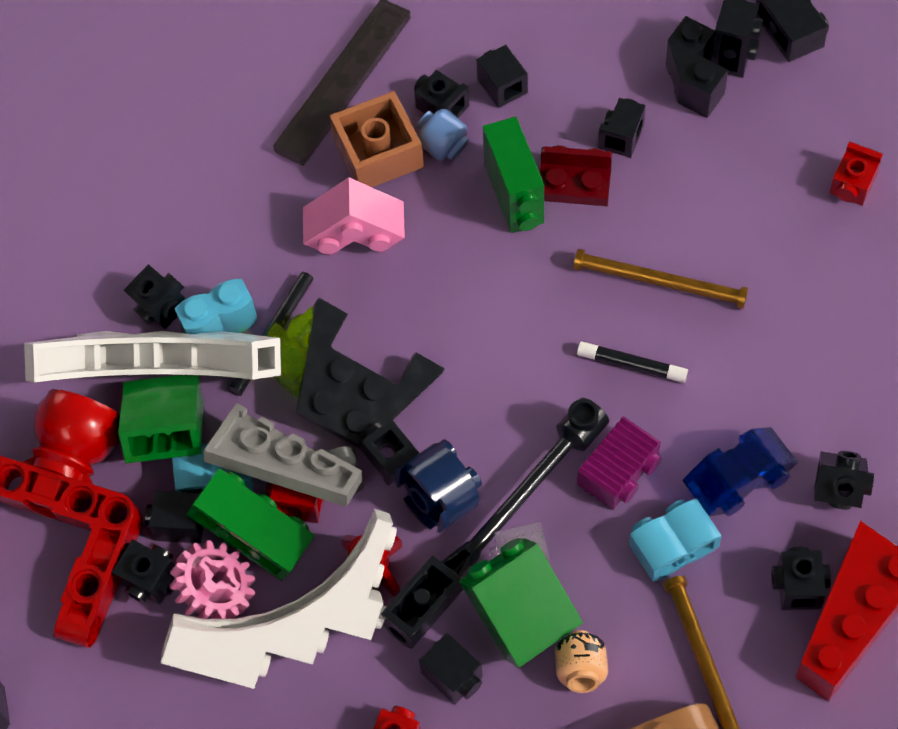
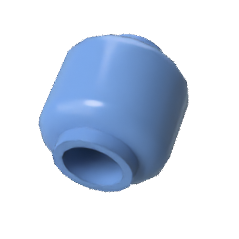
(442, 134)

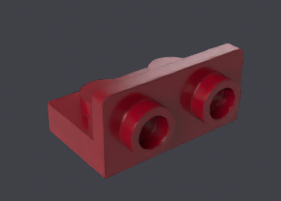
(576, 175)

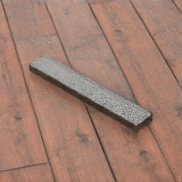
(342, 81)

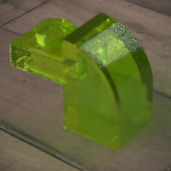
(293, 350)

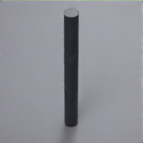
(281, 317)

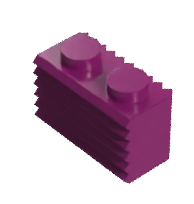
(619, 463)

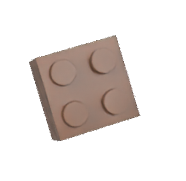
(377, 140)

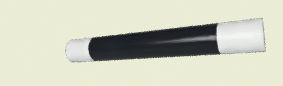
(632, 362)

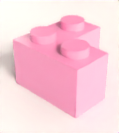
(353, 214)

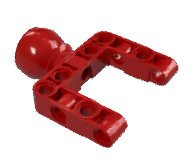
(54, 482)

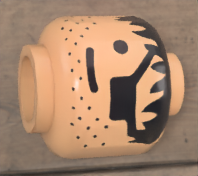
(581, 661)

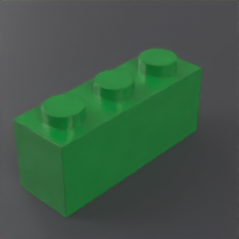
(251, 524)

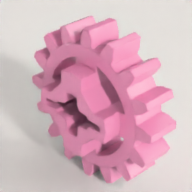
(212, 582)

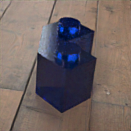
(728, 477)

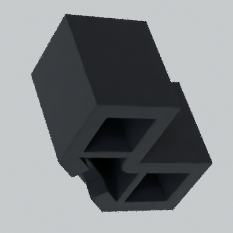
(696, 79)

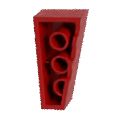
(854, 613)

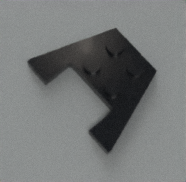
(347, 395)

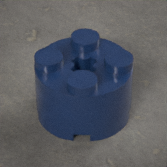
(438, 486)

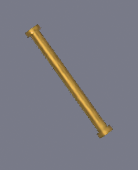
(660, 278)
(676, 586)

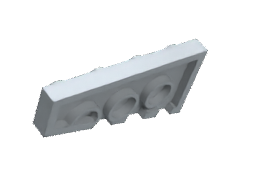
(284, 460)

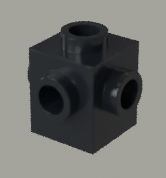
(155, 296)
(842, 479)
(145, 572)
(801, 579)

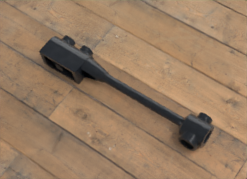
(437, 581)

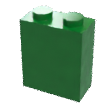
(513, 174)
(161, 418)
(520, 601)

